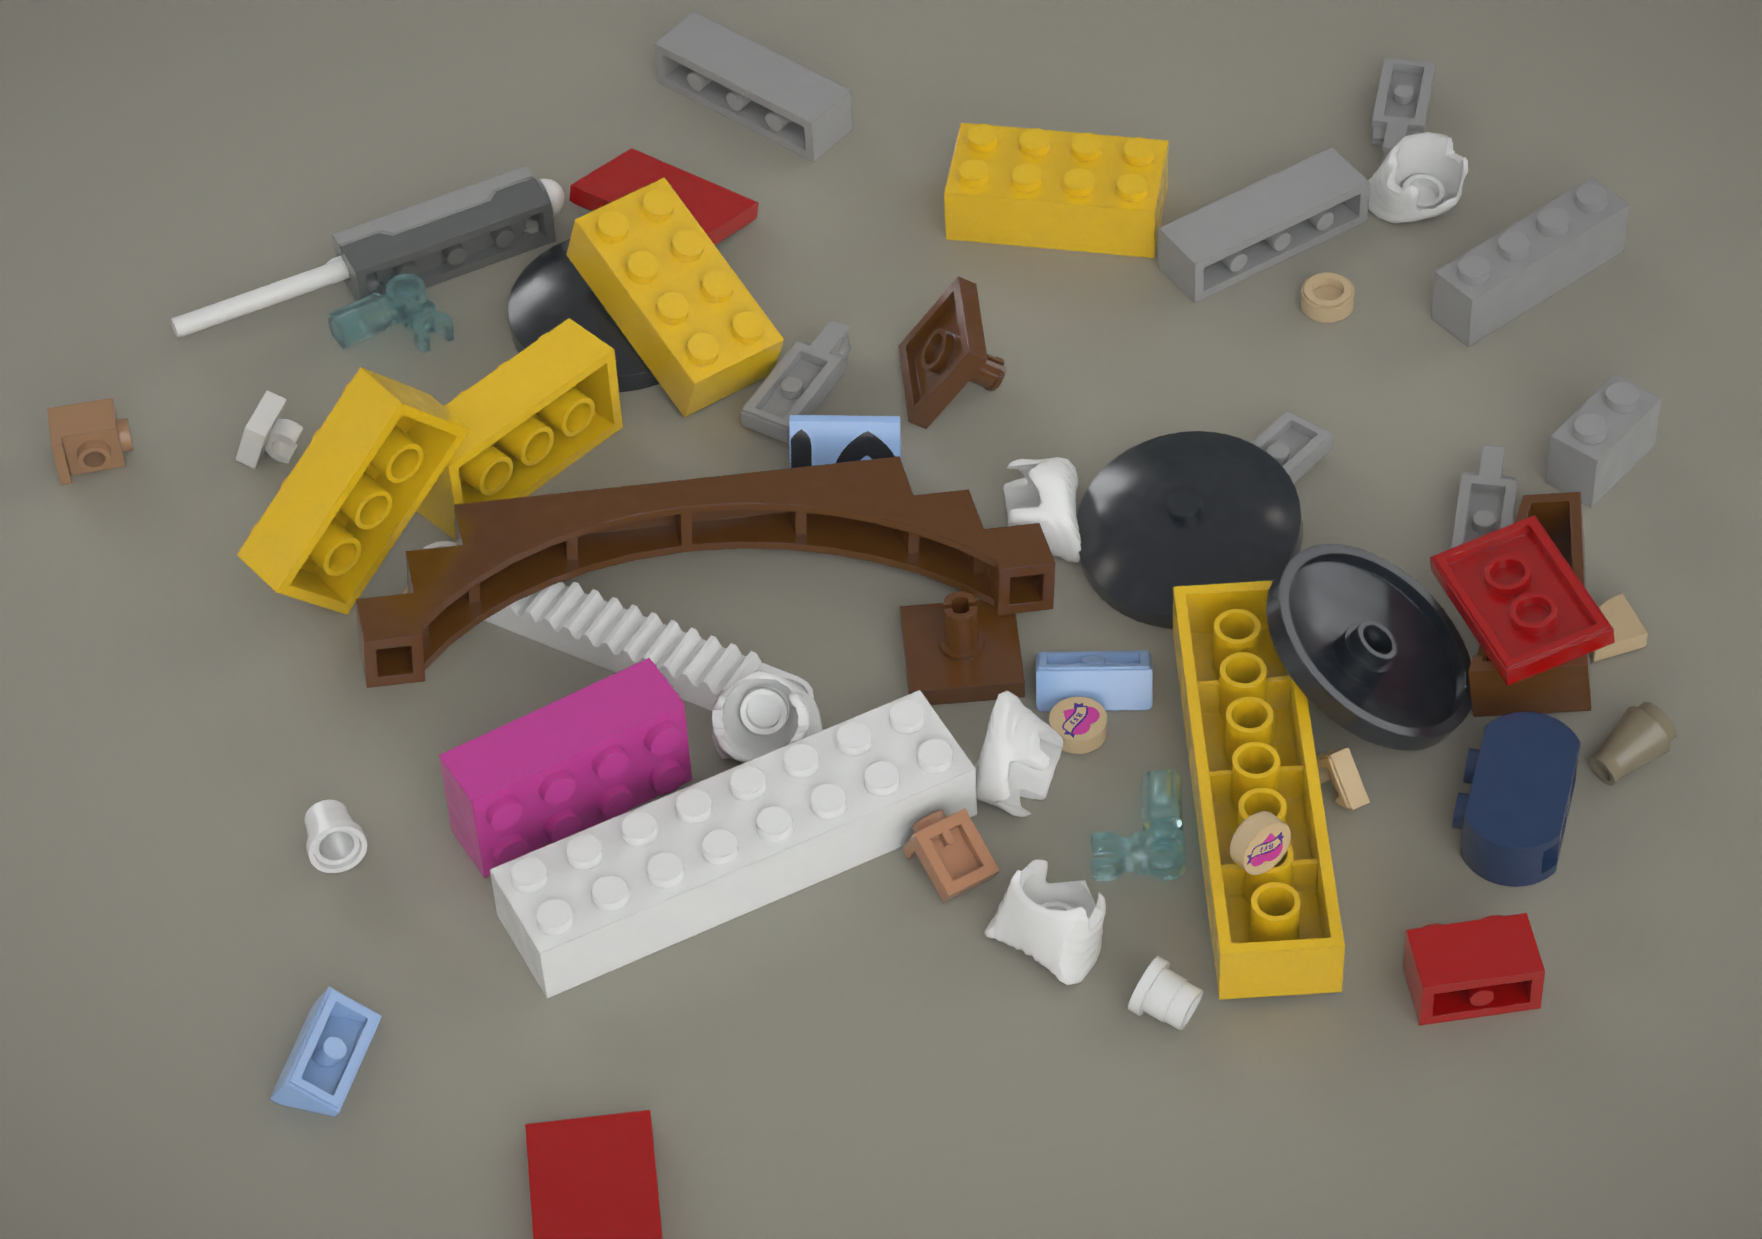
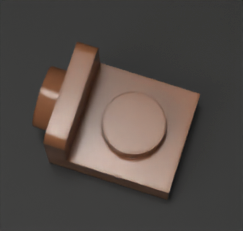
(951, 853)

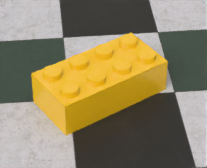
(1056, 190)
(674, 297)
(529, 421)
(352, 491)

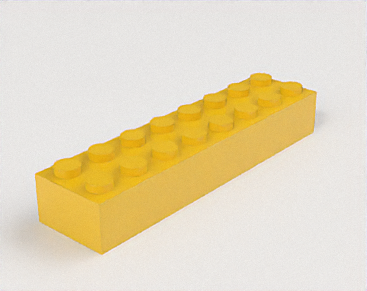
(1248, 756)

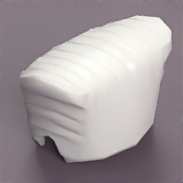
(1417, 179)
(1046, 498)
(762, 716)
(1016, 756)
(1051, 922)

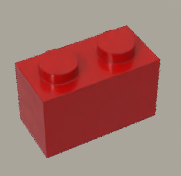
(1473, 968)

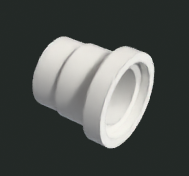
(333, 837)
(1165, 995)

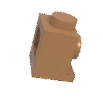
(88, 438)

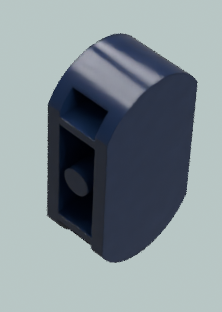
(1517, 798)

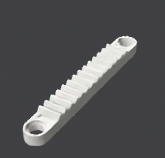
(622, 637)

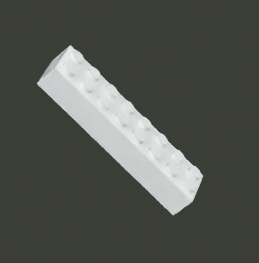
(731, 843)

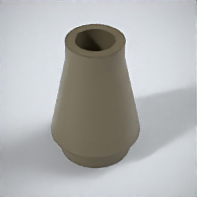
(1634, 741)

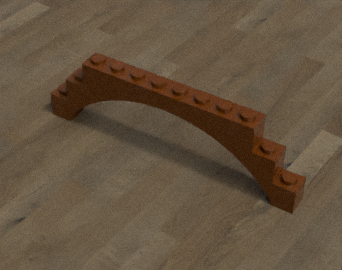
(836, 509)

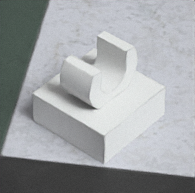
(269, 433)

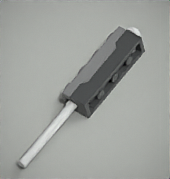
(427, 240)

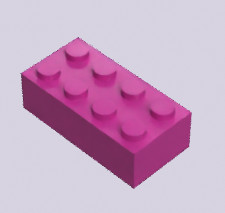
(567, 766)

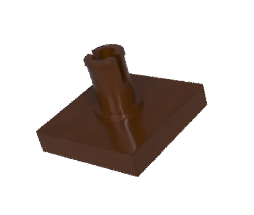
(946, 354)
(961, 650)

